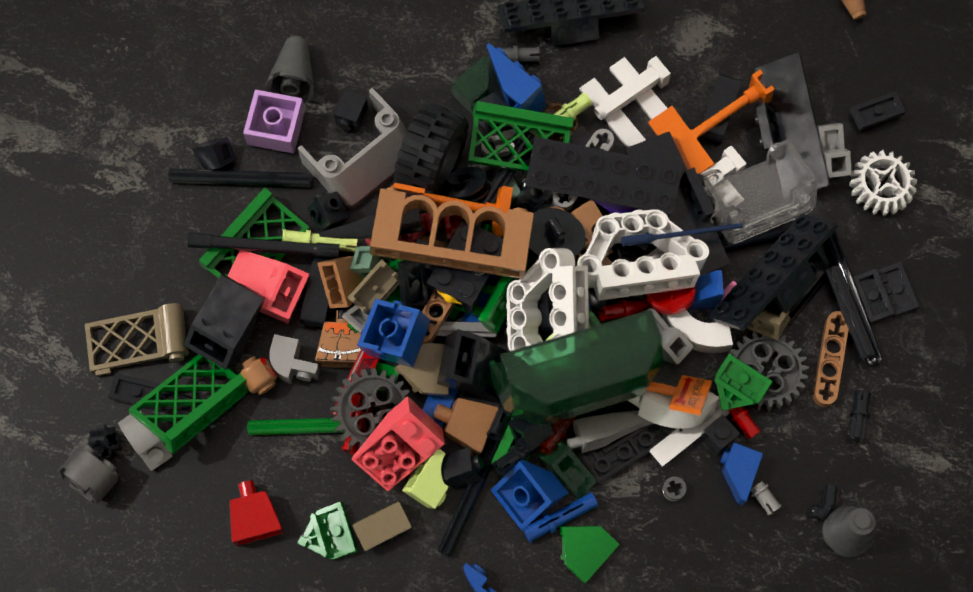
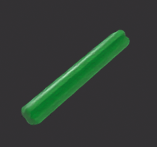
(292, 426)

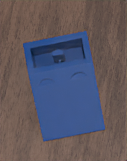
(516, 85)

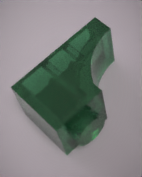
(568, 469)

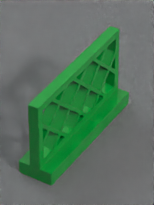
(517, 119)
(244, 223)
(201, 416)

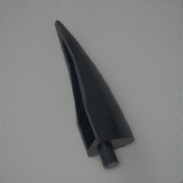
(363, 228)

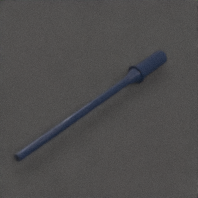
(647, 238)

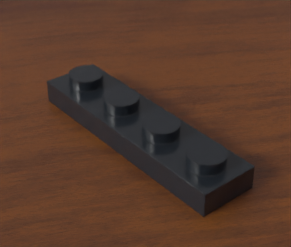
(131, 390)

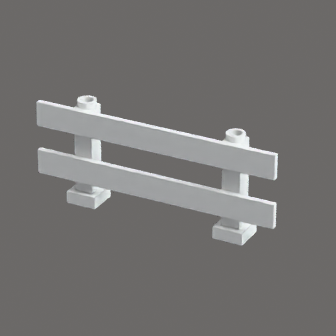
(638, 88)

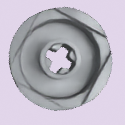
(88, 474)

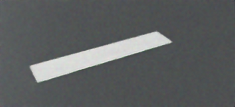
(678, 441)

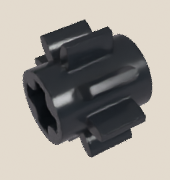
(104, 440)

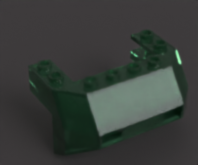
(579, 370)

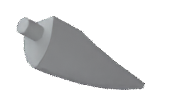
(603, 429)

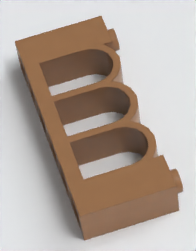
(394, 206)

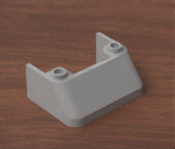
(369, 167)

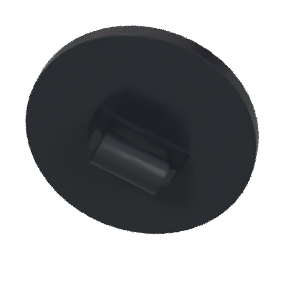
(556, 230)

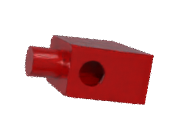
(253, 516)

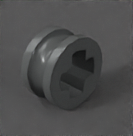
(671, 496)

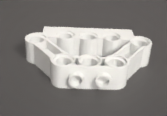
(678, 257)
(567, 292)

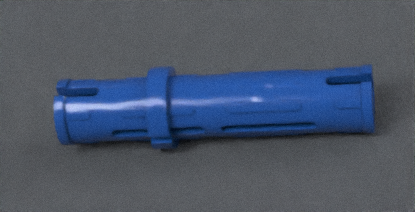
(534, 531)

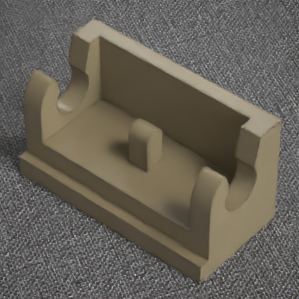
(376, 285)
(770, 324)
(381, 526)

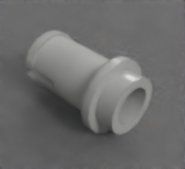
(765, 497)

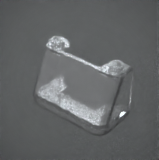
(763, 193)

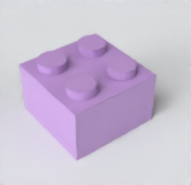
(274, 121)

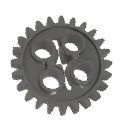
(788, 380)
(365, 387)

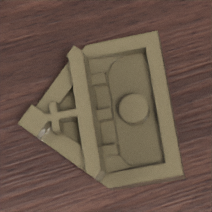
(425, 372)

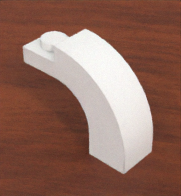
(703, 336)
(656, 409)

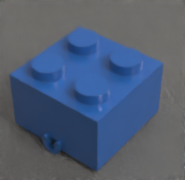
(394, 332)

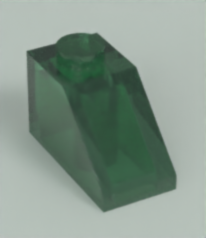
(473, 84)

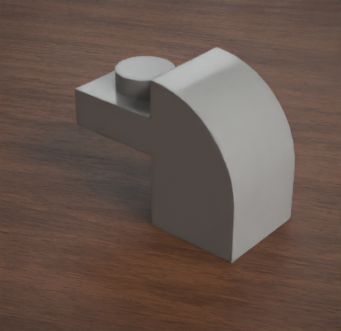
(835, 155)
(674, 342)
(284, 359)
(144, 442)

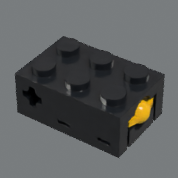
(462, 286)

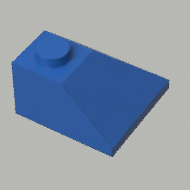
(528, 492)

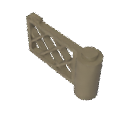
(169, 333)

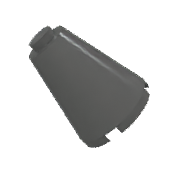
(293, 70)
(849, 530)

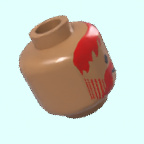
(259, 375)

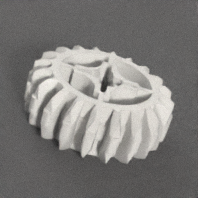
(868, 170)

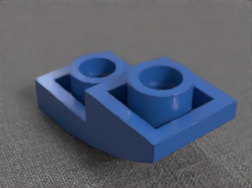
(476, 578)

